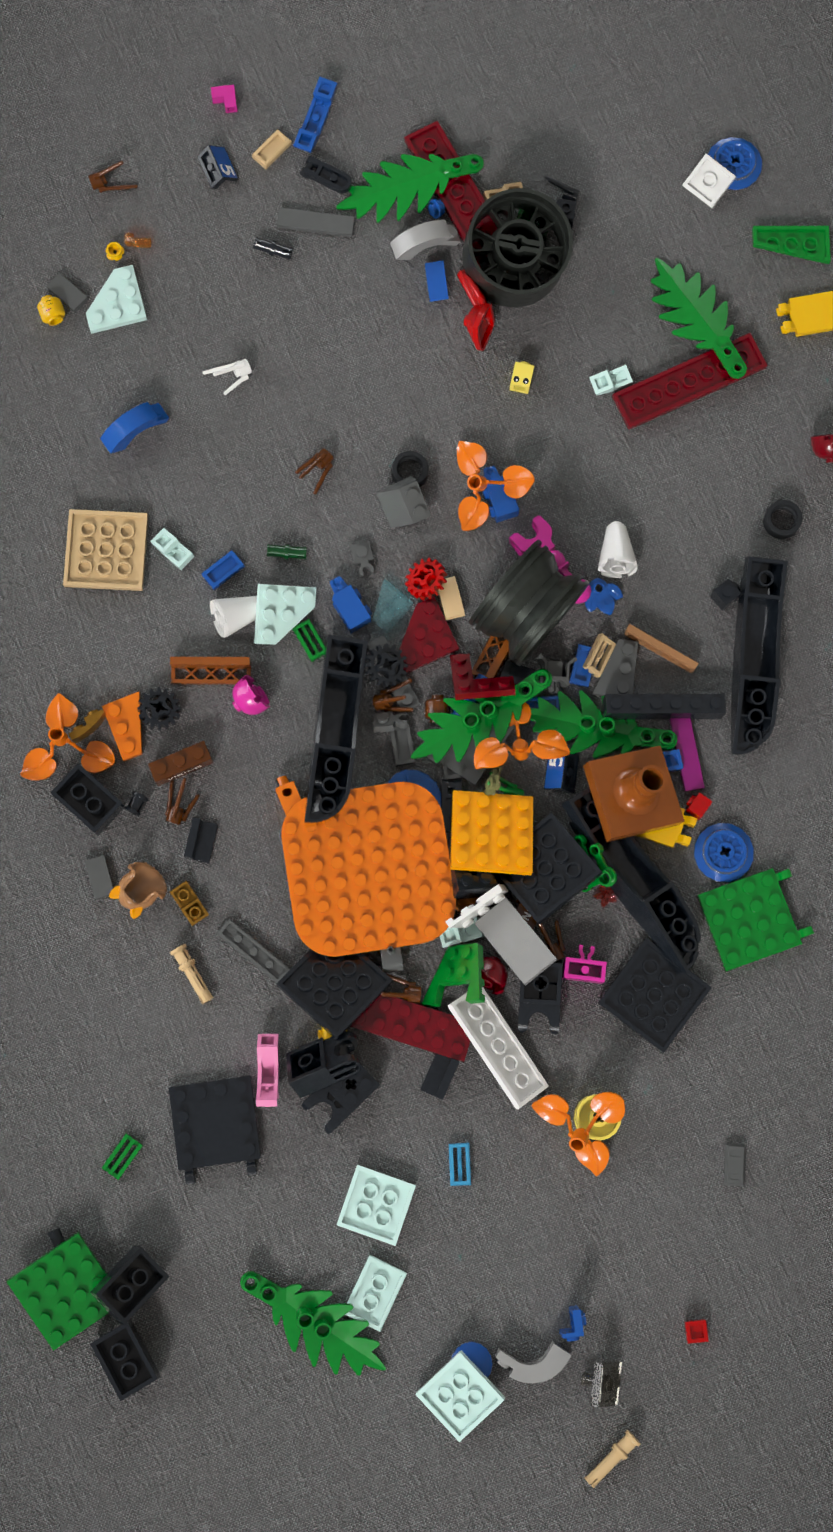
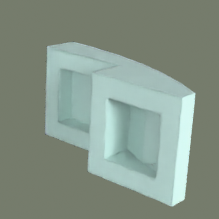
(611, 381)
(172, 549)
(456, 936)

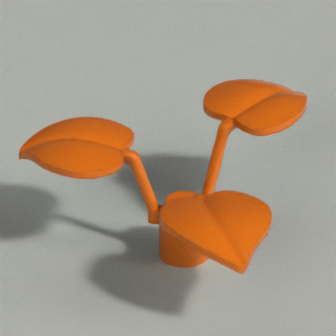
(472, 457)
(61, 714)
(548, 745)
(591, 1154)

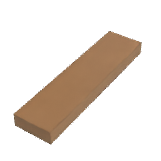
(660, 648)

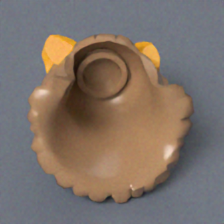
(139, 888)

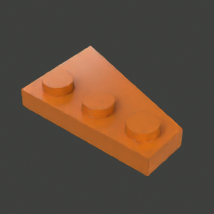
(125, 725)

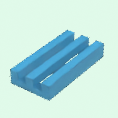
(459, 1161)

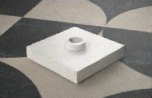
(709, 181)

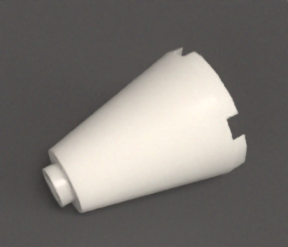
(617, 552)
(233, 613)

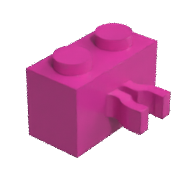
(584, 969)

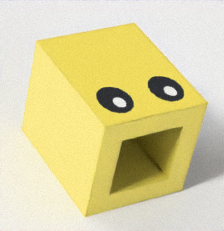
(522, 377)

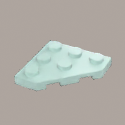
(117, 302)
(280, 610)

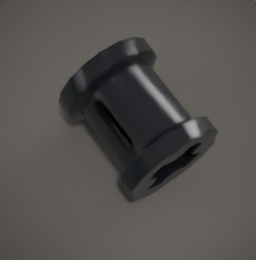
(136, 803)

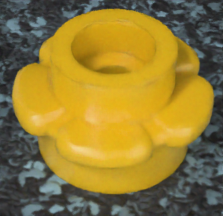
(114, 246)

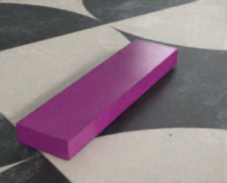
(691, 772)

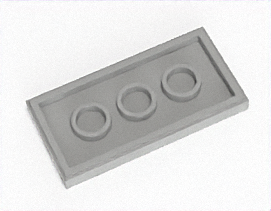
(515, 941)

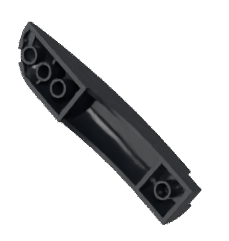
(757, 653)
(335, 728)
(640, 885)

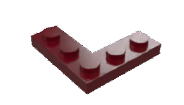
(468, 688)

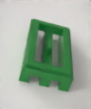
(317, 654)
(111, 1171)

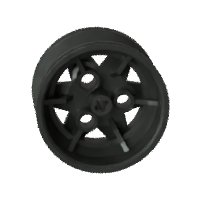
(528, 602)

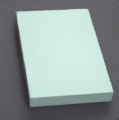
(375, 1292)

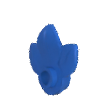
(605, 598)

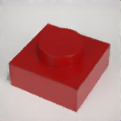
(696, 1331)

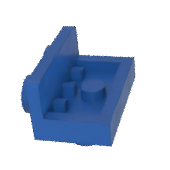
(577, 1320)

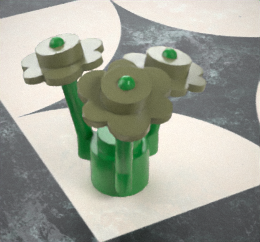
(494, 783)

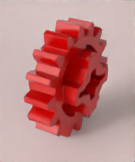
(426, 579)

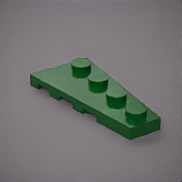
(797, 241)

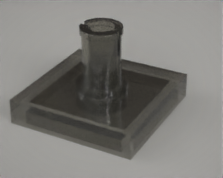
(604, 1383)

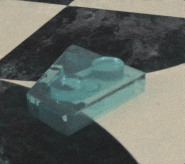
(390, 606)

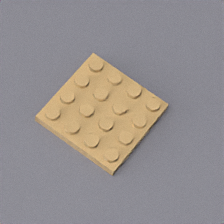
(105, 550)

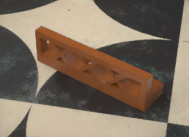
(497, 661)
(208, 663)

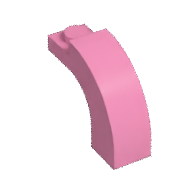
(268, 1070)

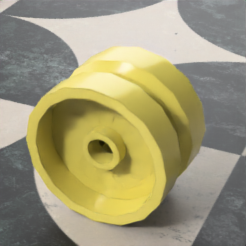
(583, 1116)

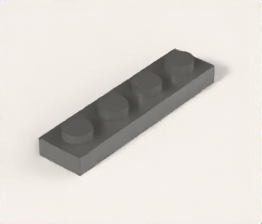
(411, 699)

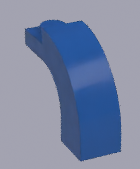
(130, 424)

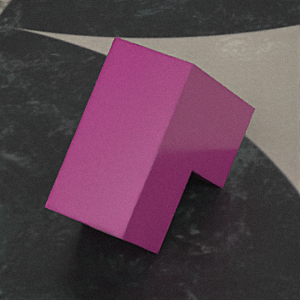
(225, 95)

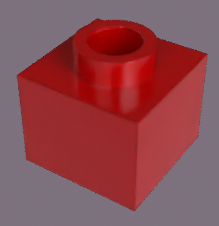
(698, 805)

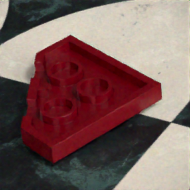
(427, 636)

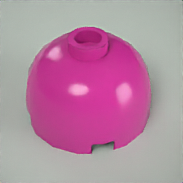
(249, 697)

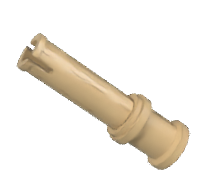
(187, 965)
(619, 1451)

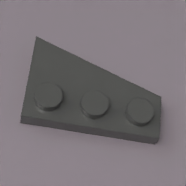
(619, 671)

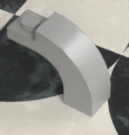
(424, 236)
(537, 1371)

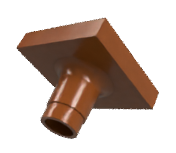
(633, 793)

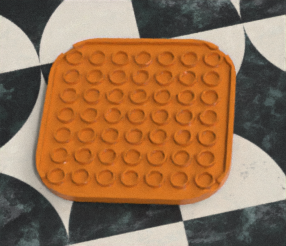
(370, 871)

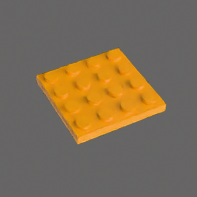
(492, 833)

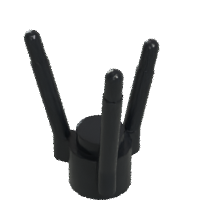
(568, 193)

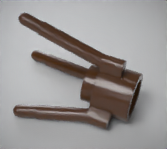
(98, 180)
(321, 460)
(385, 700)
(175, 814)
(557, 950)
(410, 994)

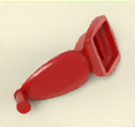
(481, 317)

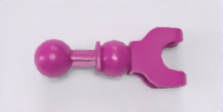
(544, 534)

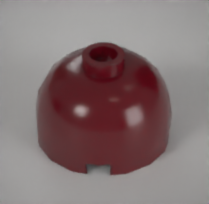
(823, 446)
(494, 975)

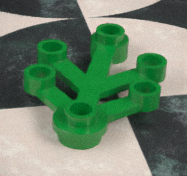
(603, 880)

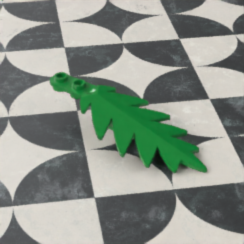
(405, 183)
(697, 314)
(477, 719)
(592, 727)
(318, 1323)

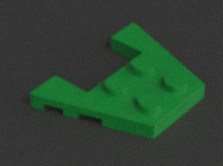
(458, 967)

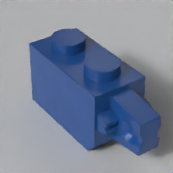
(501, 506)
(348, 605)

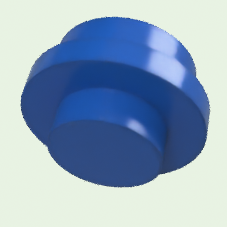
(436, 208)

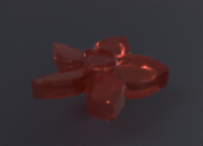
(605, 896)

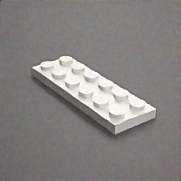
(499, 1049)

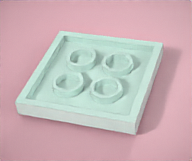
(376, 1205)
(460, 1396)

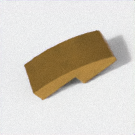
(93, 721)
(189, 903)

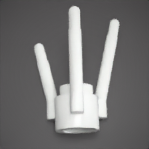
(240, 368)

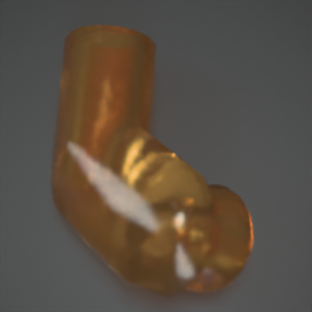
(132, 241)

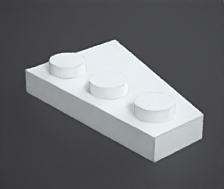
(494, 895)

